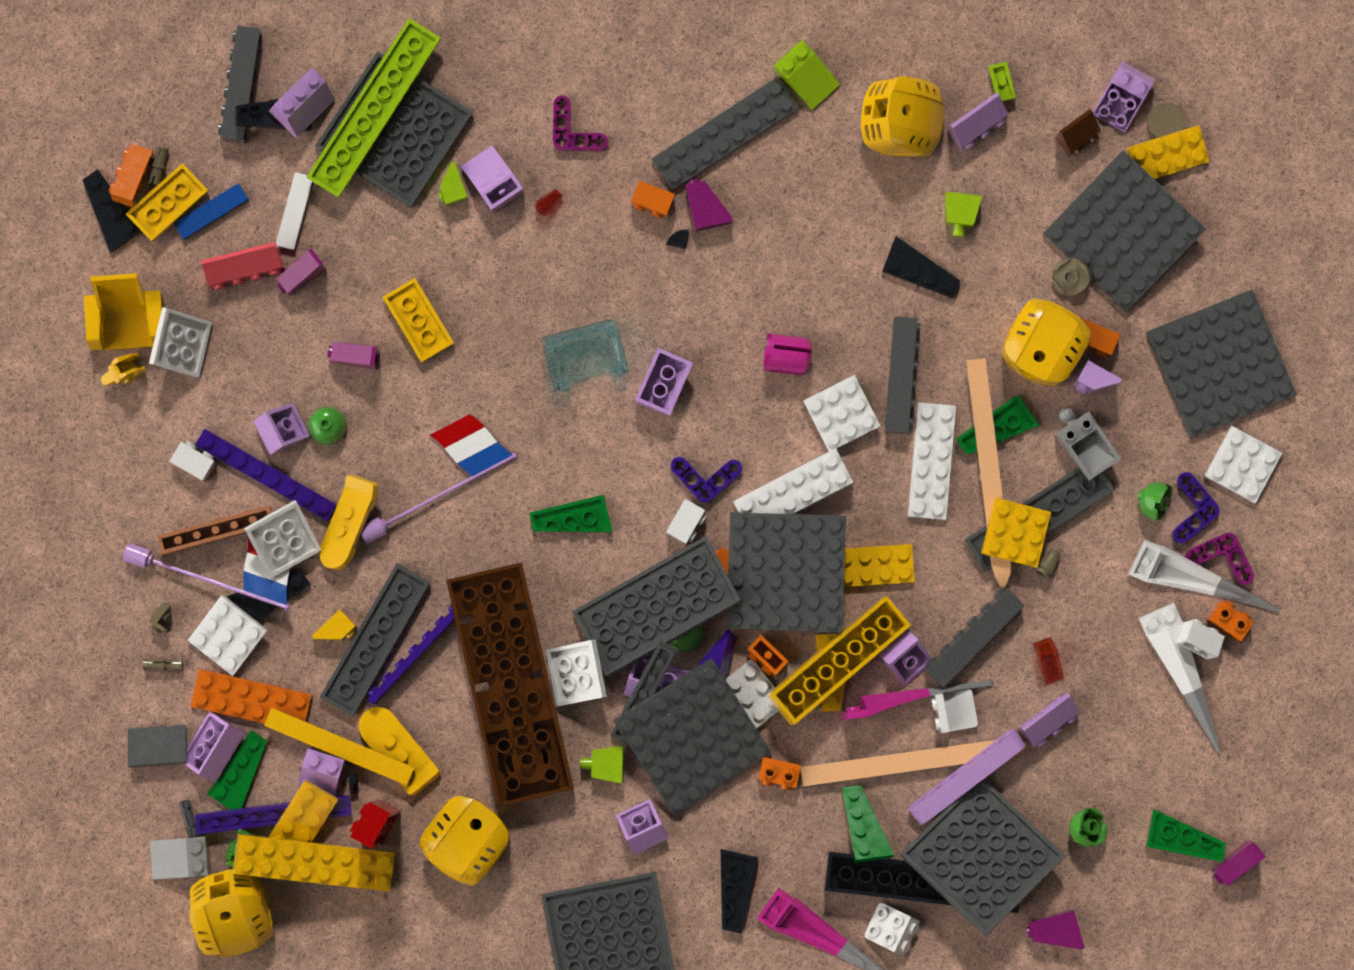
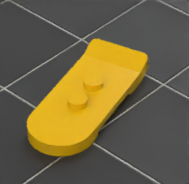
(348, 522)
(389, 737)

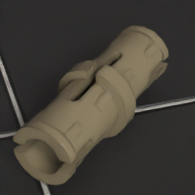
(158, 166)
(162, 665)

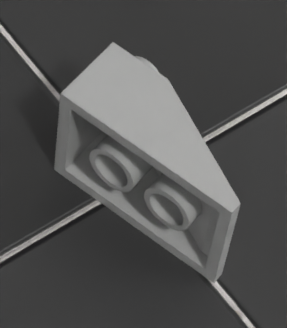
(180, 857)

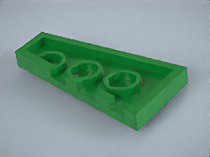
(1008, 421)
(577, 516)
(239, 773)
(864, 829)
(1174, 836)

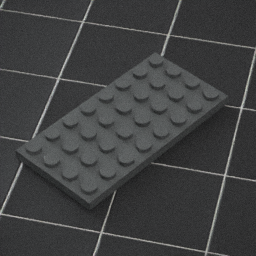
(657, 606)

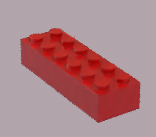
(374, 823)

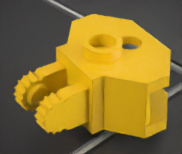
(122, 370)

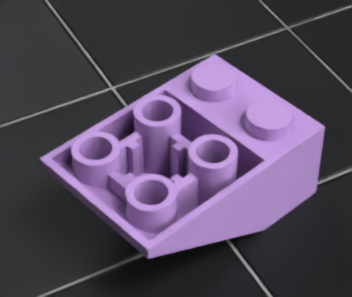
(1123, 96)
(492, 179)

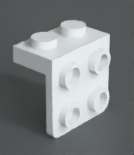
(954, 711)
(892, 929)

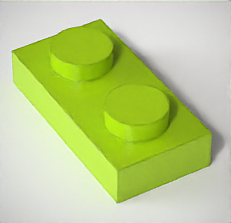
(1002, 81)

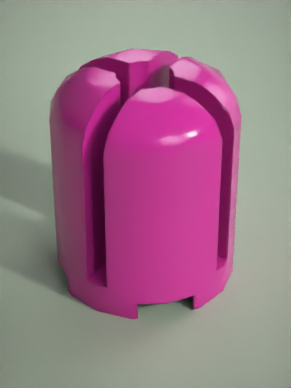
(787, 354)

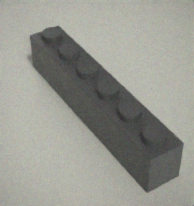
(241, 81)
(901, 375)
(973, 637)

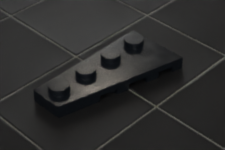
(258, 116)
(110, 214)
(912, 266)
(259, 609)
(736, 885)

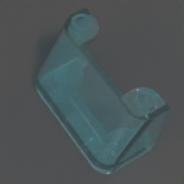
(584, 353)

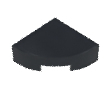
(678, 239)
(353, 783)

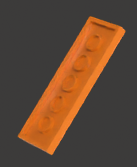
(246, 697)

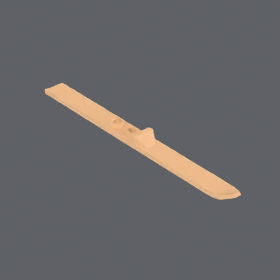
(986, 451)
(893, 763)

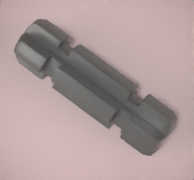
(188, 818)

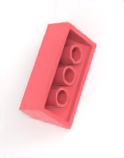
(243, 265)

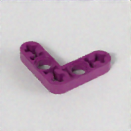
(571, 137)
(1228, 552)

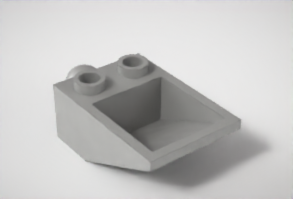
(1089, 446)

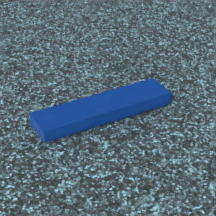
(211, 211)

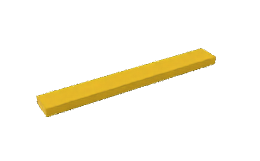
(339, 746)

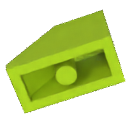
(452, 187)

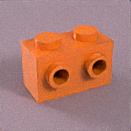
(652, 199)
(1230, 620)
(770, 658)
(779, 773)

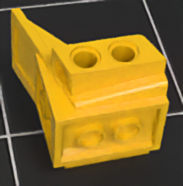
(121, 313)

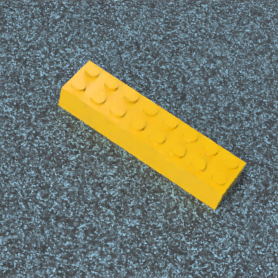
(838, 660)
(313, 862)

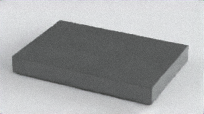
(157, 746)

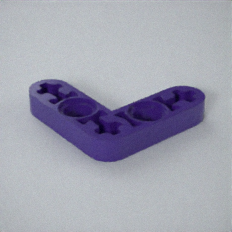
(709, 484)
(1200, 505)

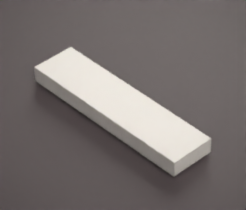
(294, 212)

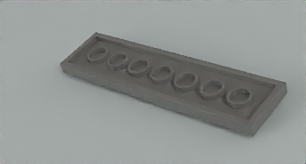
(725, 133)
(1062, 499)
(375, 639)

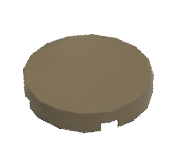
(1165, 119)
(1071, 276)

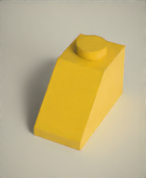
(336, 628)

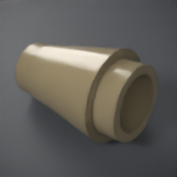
(1047, 564)

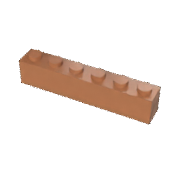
(210, 531)

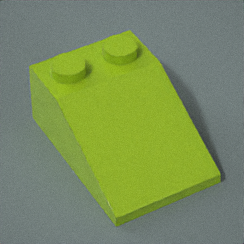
(806, 75)

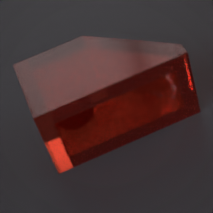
(1048, 660)

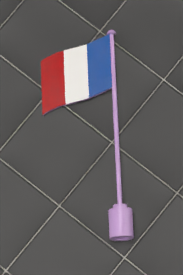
(470, 448)
(256, 579)

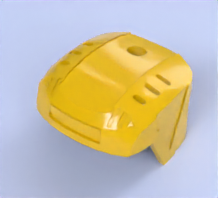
(922, 119)
(1049, 332)
(461, 843)
(233, 933)

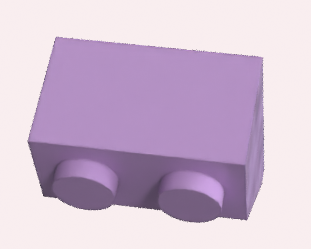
(1094, 379)
(281, 428)
(905, 657)
(322, 770)
(642, 827)

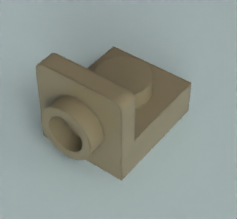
(160, 615)

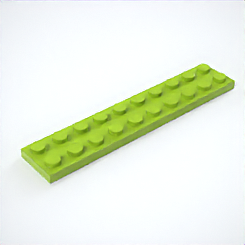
(373, 108)

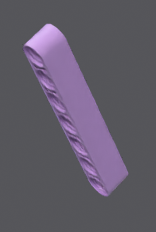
(966, 776)

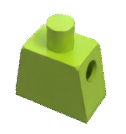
(961, 211)
(605, 764)

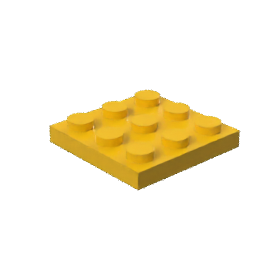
(1016, 532)

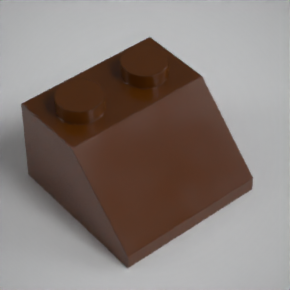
(1078, 133)

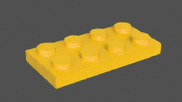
(1170, 152)
(167, 202)
(418, 320)
(879, 565)
(304, 813)

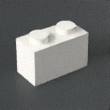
(192, 461)
(685, 522)
(1200, 639)

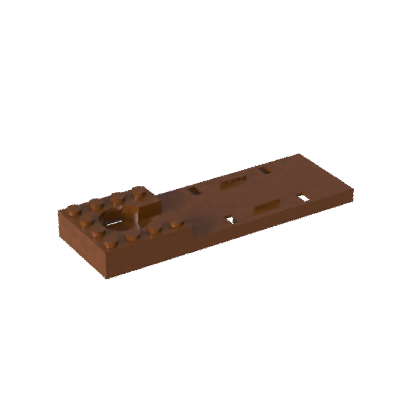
(516, 711)

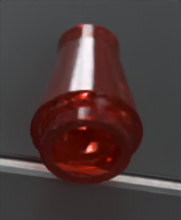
(548, 202)

